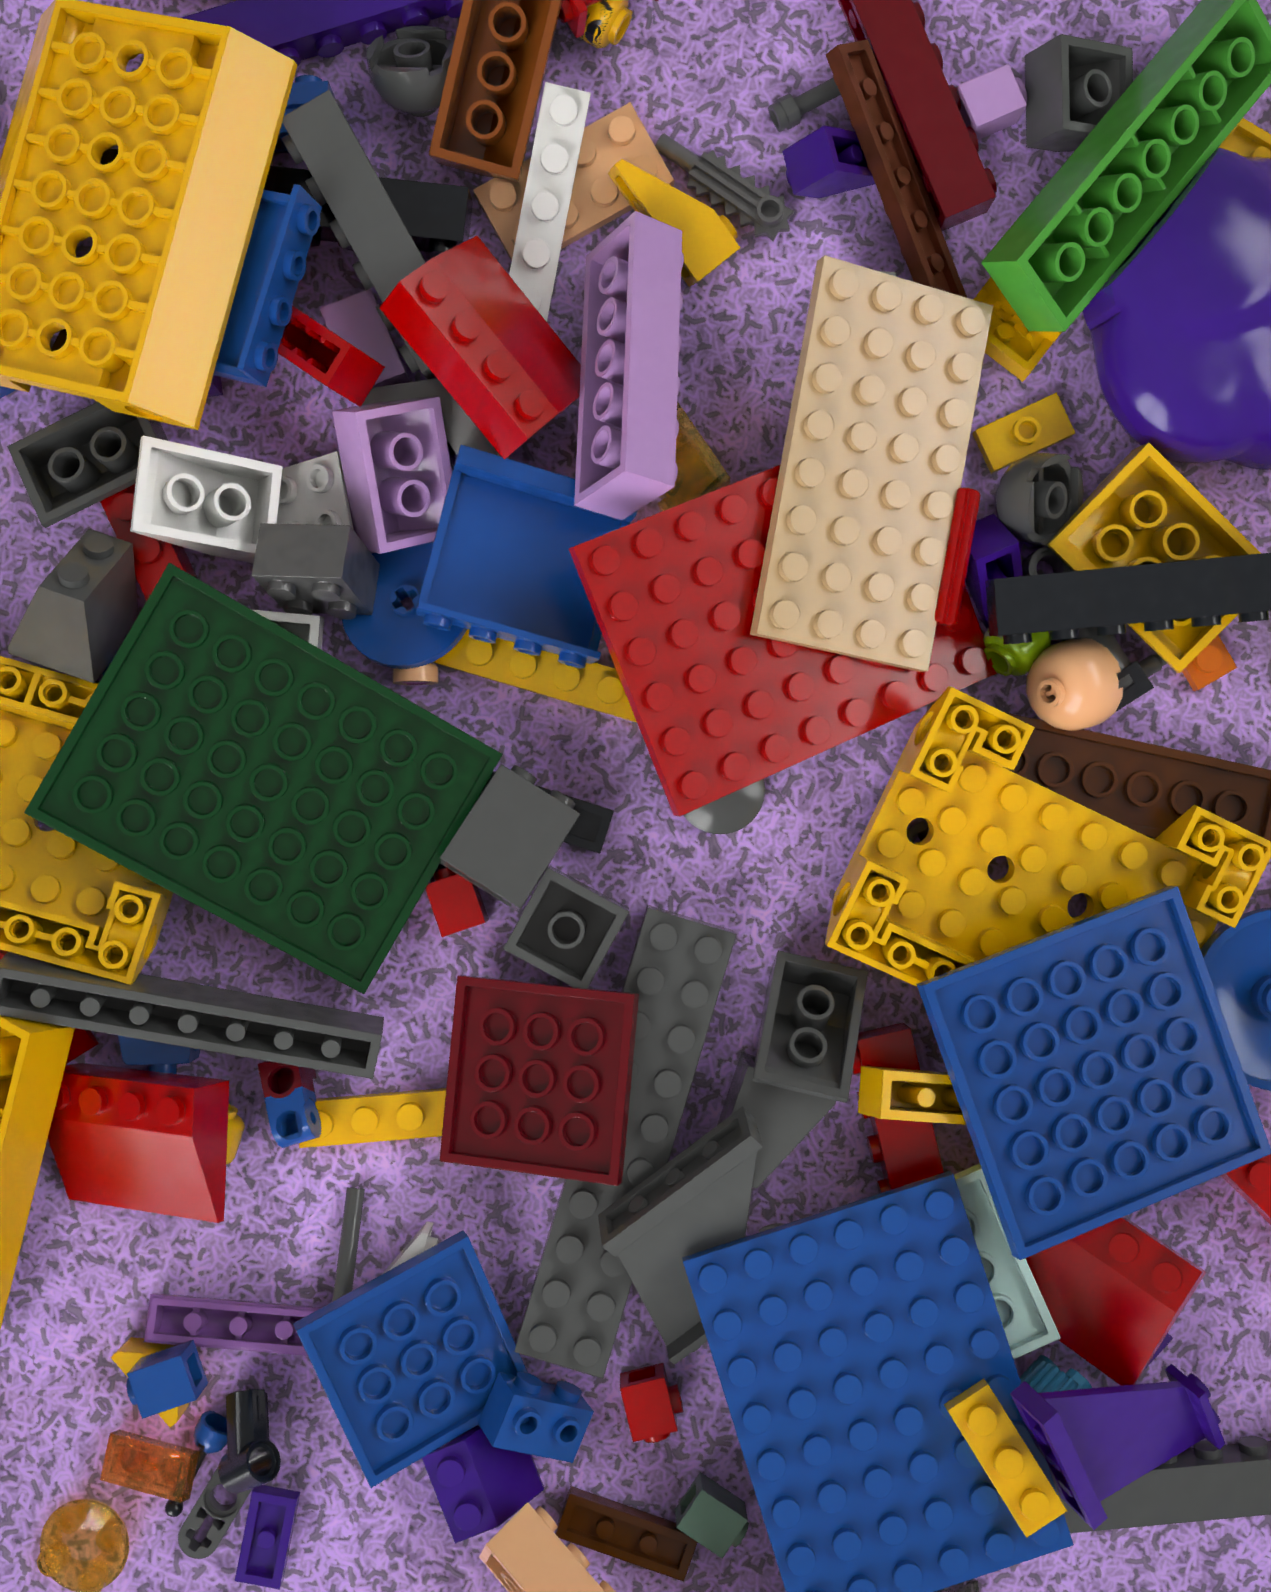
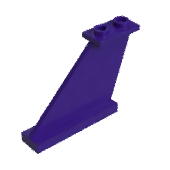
(1115, 1433)

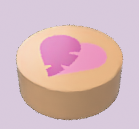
(420, 675)

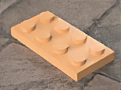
(594, 194)

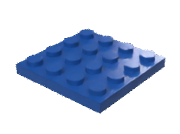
(411, 1356)

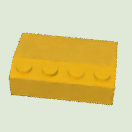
(1151, 517)

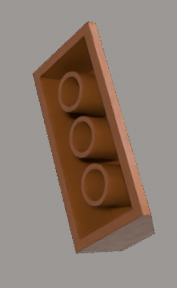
(494, 85)

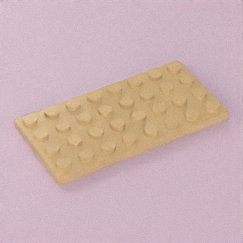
(871, 466)

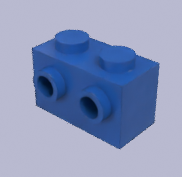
(535, 1416)

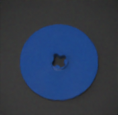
(392, 633)

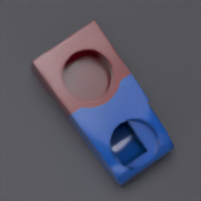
(290, 1102)

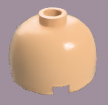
(1074, 684)

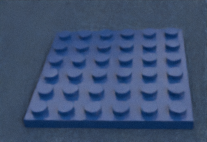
(1094, 1070)

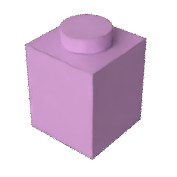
(992, 101)

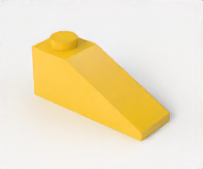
(705, 235)

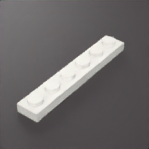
(548, 192)

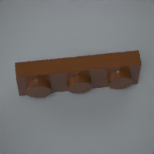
(625, 1533)

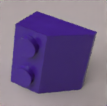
(480, 1483)

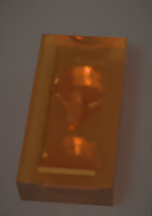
(149, 1465)

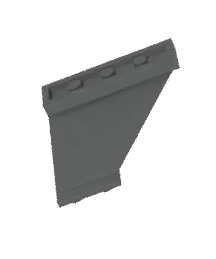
(679, 1211)

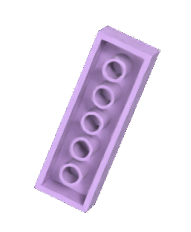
(629, 368)

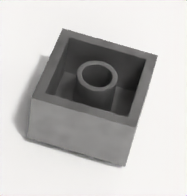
(316, 569)

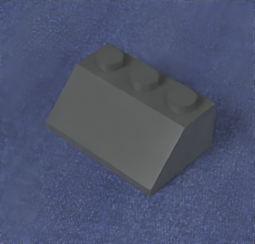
(81, 460)

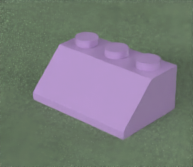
(394, 470)

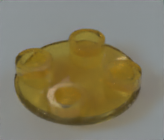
(83, 1546)

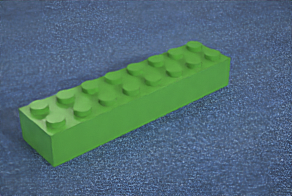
(1133, 164)

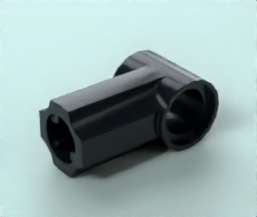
(250, 1454)

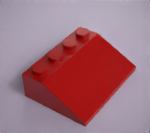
(485, 343)
(142, 1140)
(1115, 1295)

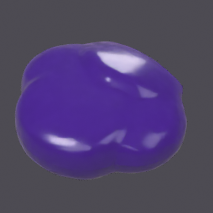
(1190, 322)

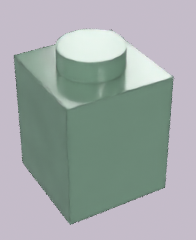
(712, 1516)

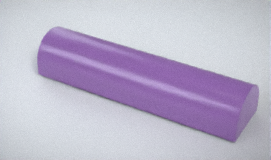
(225, 1323)

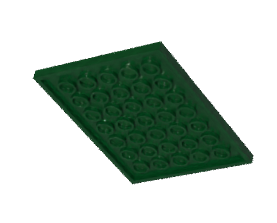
(263, 780)

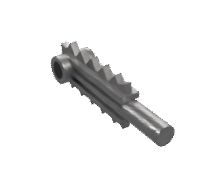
(727, 188)

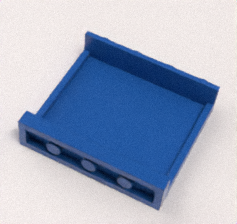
(268, 285)
(507, 560)

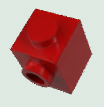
(650, 1403)

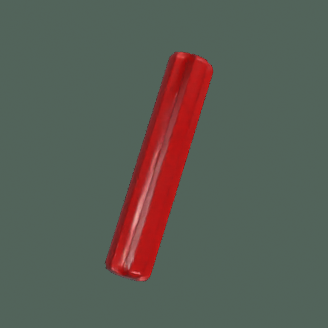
(957, 556)

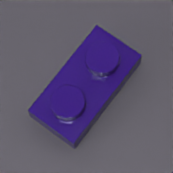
(267, 1536)

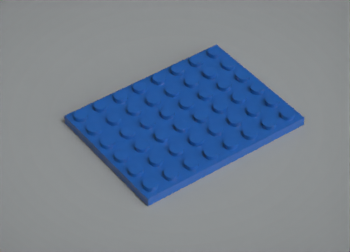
(837, 1378)

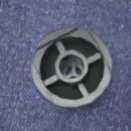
(411, 68)
(1039, 496)

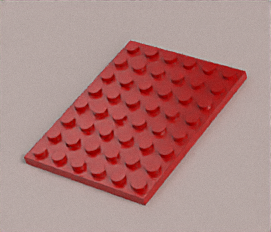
(704, 691)

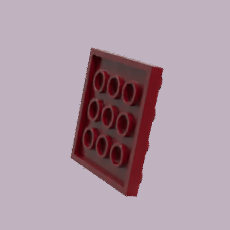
(539, 1079)

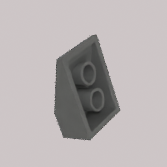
(810, 1026)

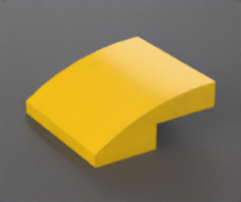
(1008, 337)

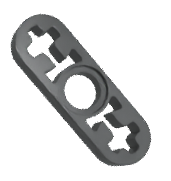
(197, 1515)

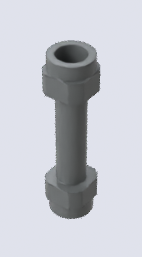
(788, 110)

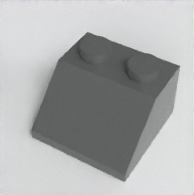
(1071, 89)

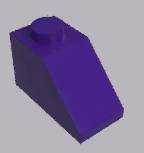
(826, 163)
(992, 556)

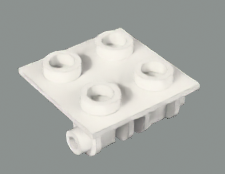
(314, 493)

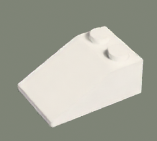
(203, 498)

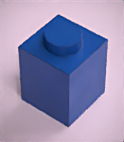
(166, 1379)

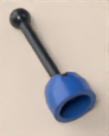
(209, 1437)

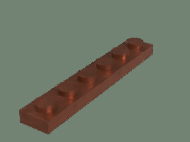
(893, 166)

